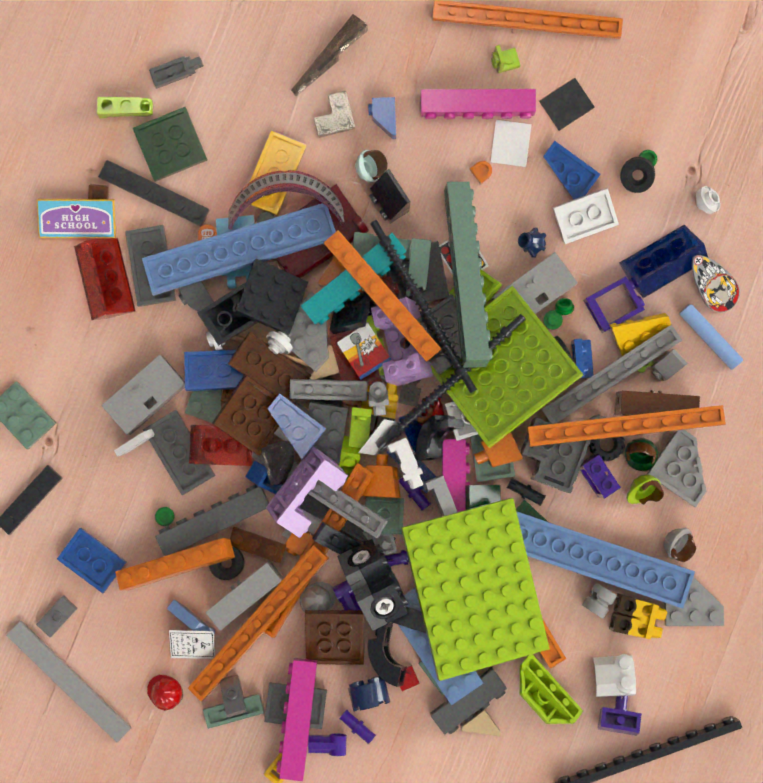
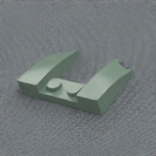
(417, 253)

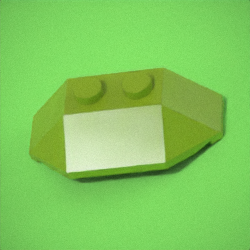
(546, 694)

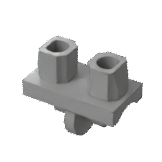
(378, 397)

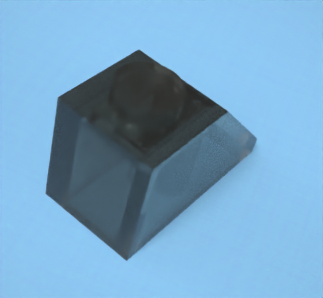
(278, 461)

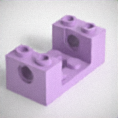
(405, 364)
(286, 502)

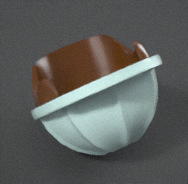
(371, 165)

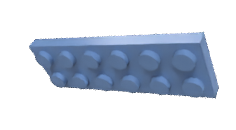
(452, 688)

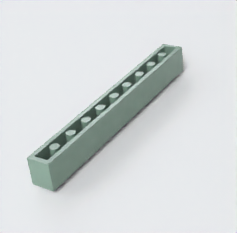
(466, 275)

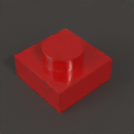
(410, 679)

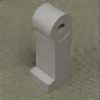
(441, 495)

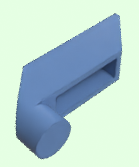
(188, 617)

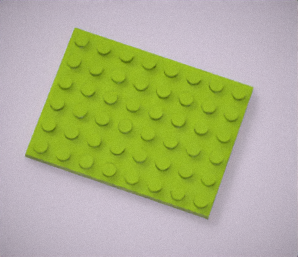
(475, 588)

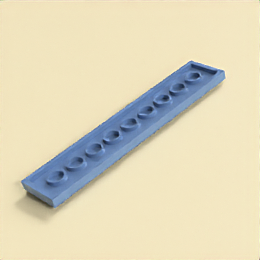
(238, 248)
(605, 561)

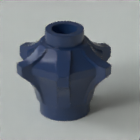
(532, 242)

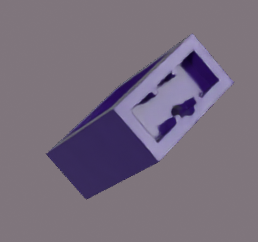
(596, 312)
(594, 472)

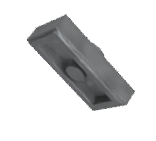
(56, 616)
(232, 696)

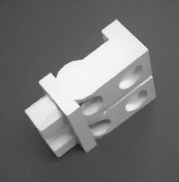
(407, 462)

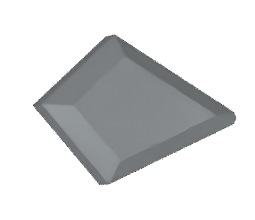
(385, 541)

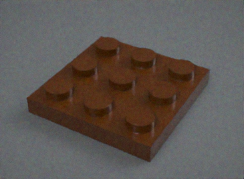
(247, 415)
(335, 636)

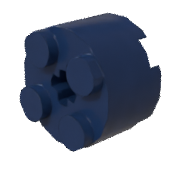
(369, 694)

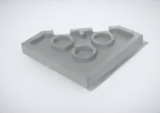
(308, 339)
(681, 468)
(699, 609)

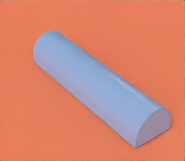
(711, 336)

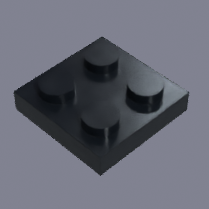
(352, 315)

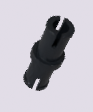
(526, 491)

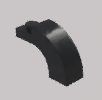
(432, 436)
(381, 658)

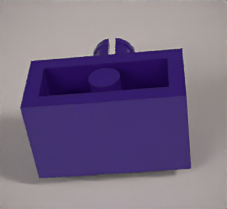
(619, 718)

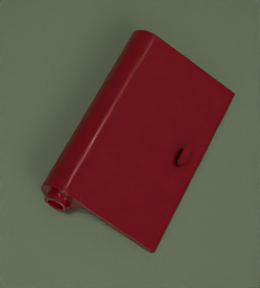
(306, 260)

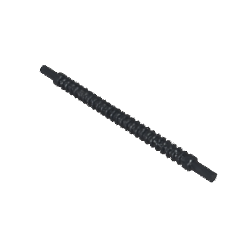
(385, 242)
(395, 432)

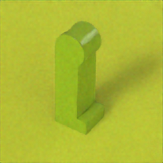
(124, 106)

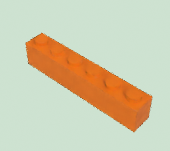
(175, 564)

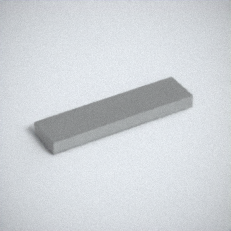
(328, 389)

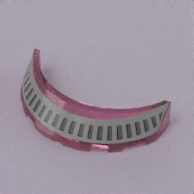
(285, 182)

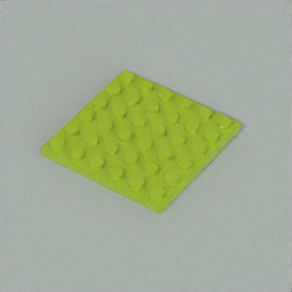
(520, 377)

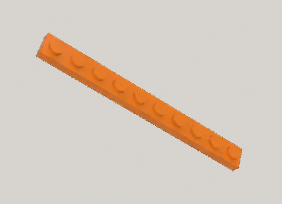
(527, 19)
(626, 425)
(353, 487)
(258, 622)

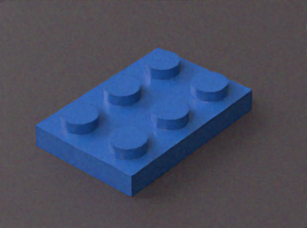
(210, 371)
(91, 560)

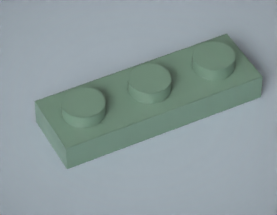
(217, 716)

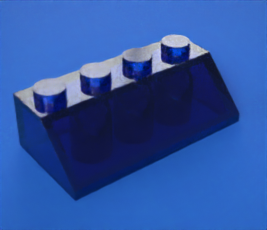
(663, 260)

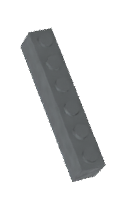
(210, 522)

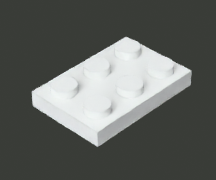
(585, 216)

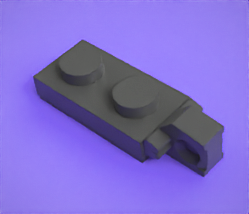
(174, 70)

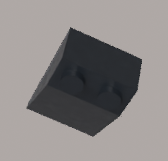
(389, 197)
(221, 317)

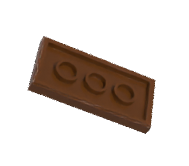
(265, 367)

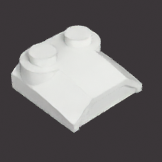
(615, 676)

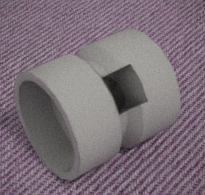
(599, 600)

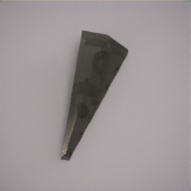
(347, 35)

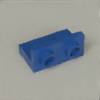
(583, 356)

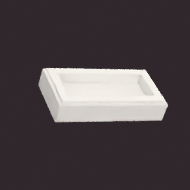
(135, 442)

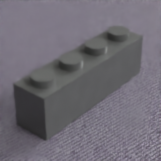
(450, 716)

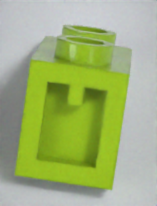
(505, 60)
(360, 427)

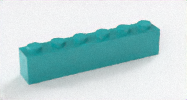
(346, 287)

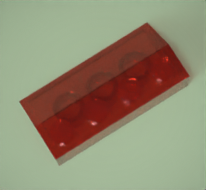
(104, 278)

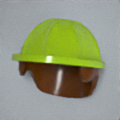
(645, 489)

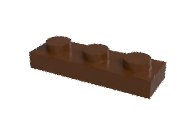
(257, 545)

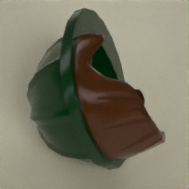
(641, 454)

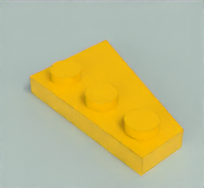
(634, 333)

